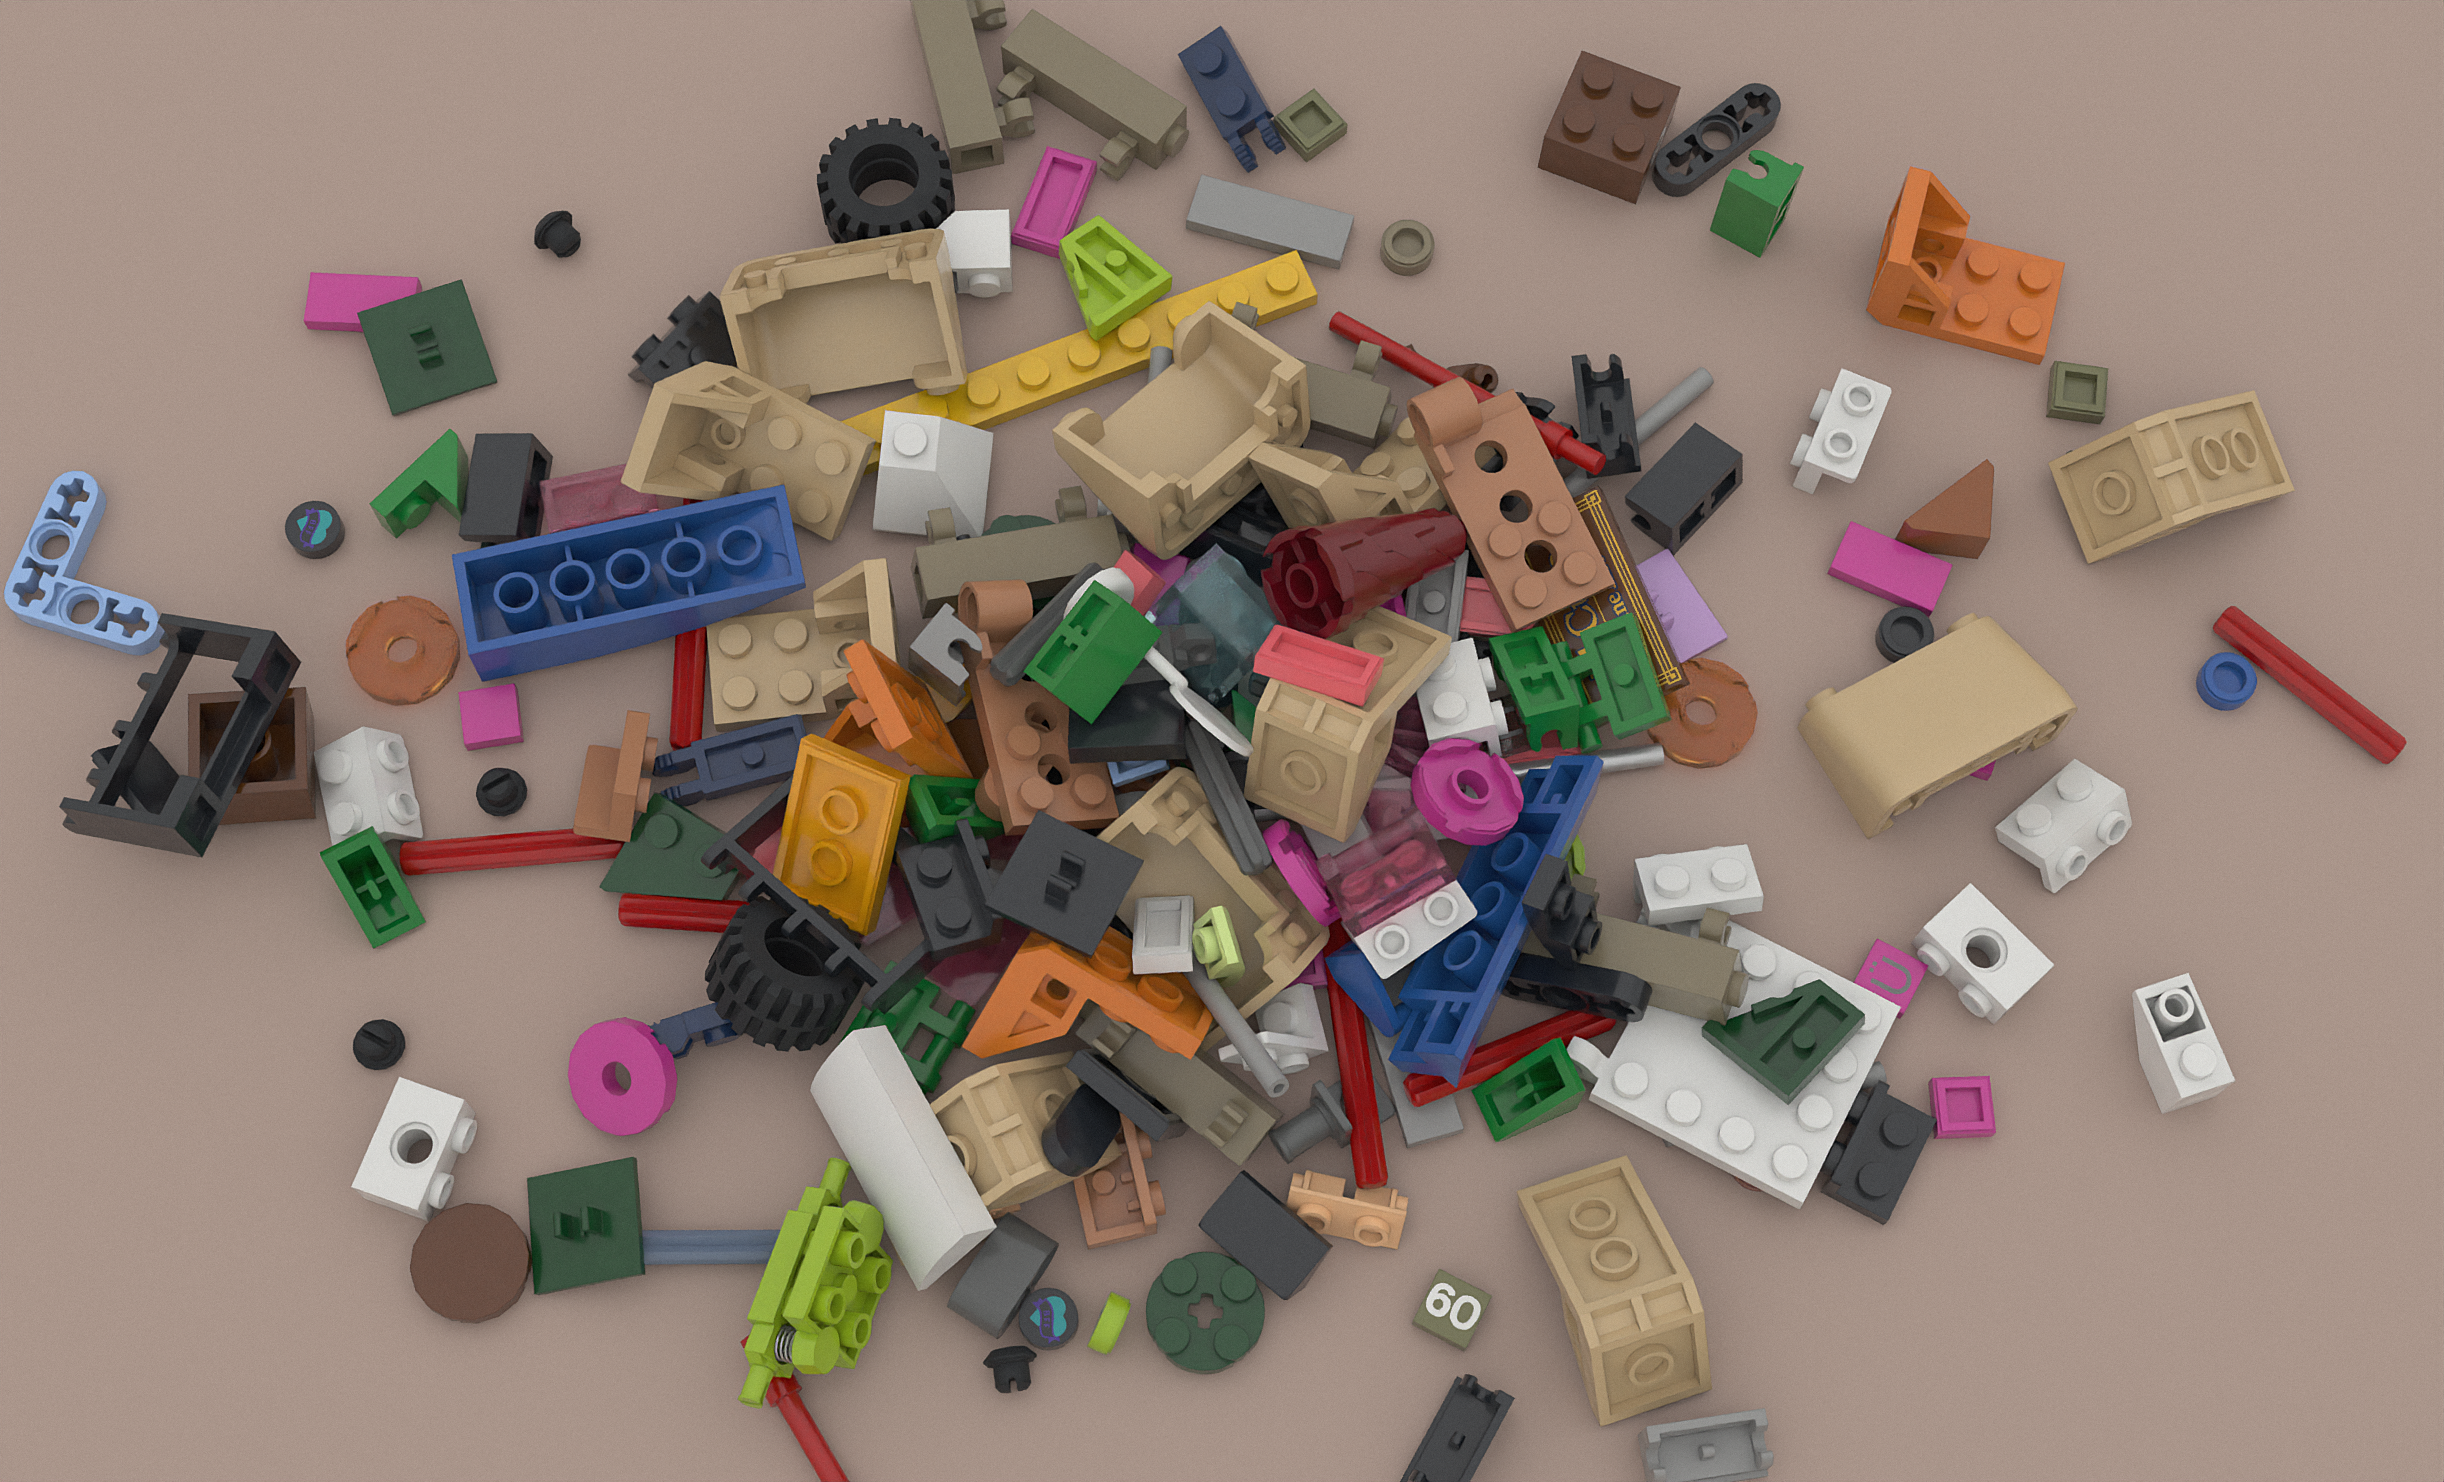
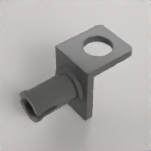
(1321, 1121)

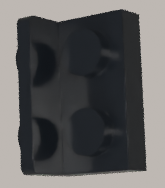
(696, 336)
(949, 892)
(1877, 1154)

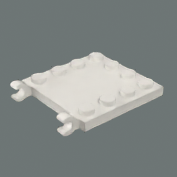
(1710, 1106)

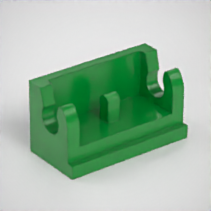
(1756, 208)
(1093, 651)
(1537, 686)

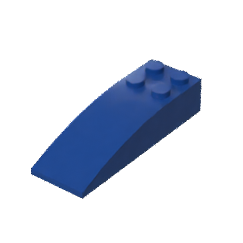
(624, 581)

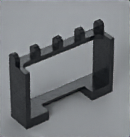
(195, 803)
(734, 851)

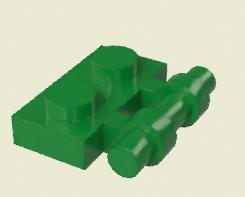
(1624, 678)
(917, 1012)

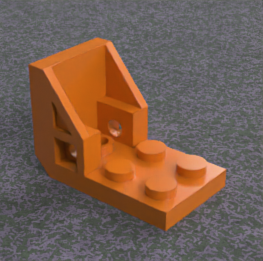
(1957, 286)
(895, 719)
(1051, 984)

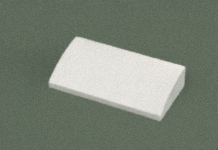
(900, 1154)

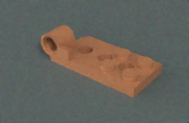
(1448, 432)
(1014, 749)

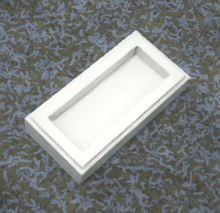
(1163, 934)

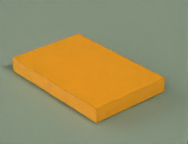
(840, 831)

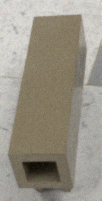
(960, 85)
(1095, 91)
(1341, 402)
(1040, 555)
(1684, 972)
(1195, 1089)

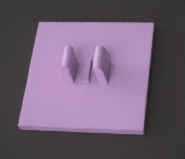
(1680, 607)

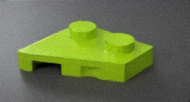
(1110, 275)

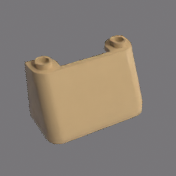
(849, 316)
(1183, 441)
(1933, 720)
(1190, 856)

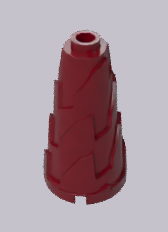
(1345, 568)

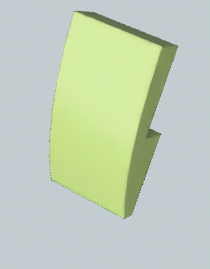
(1218, 947)

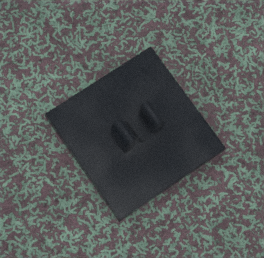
(1064, 884)

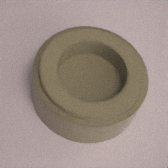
(1407, 247)

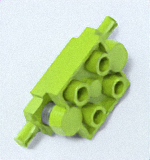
(817, 1288)

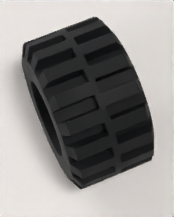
(881, 155)
(779, 984)

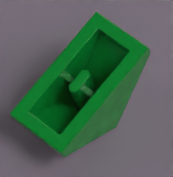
(939, 801)
(373, 886)
(1530, 1091)

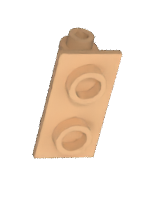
(1370, 1218)

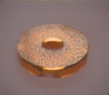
(412, 679)
(1722, 739)

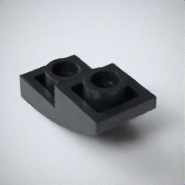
(1561, 915)

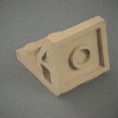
(732, 433)
(2169, 473)
(1320, 489)
(795, 659)
(1322, 754)
(999, 1123)
(1621, 1290)

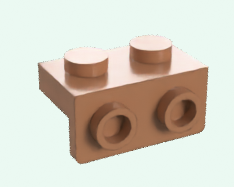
(613, 782)
(1118, 1199)

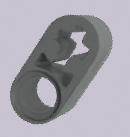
(1002, 1275)

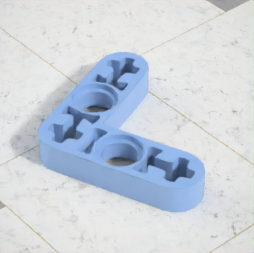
(64, 592)

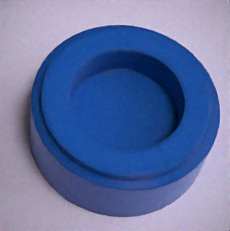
(2226, 681)

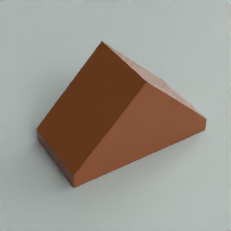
(1956, 519)

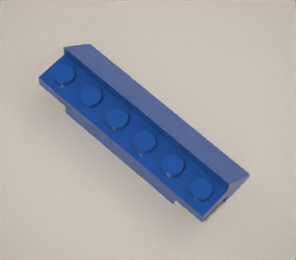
(1464, 974)

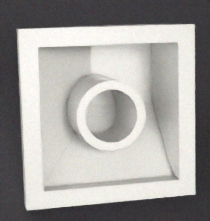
(931, 467)

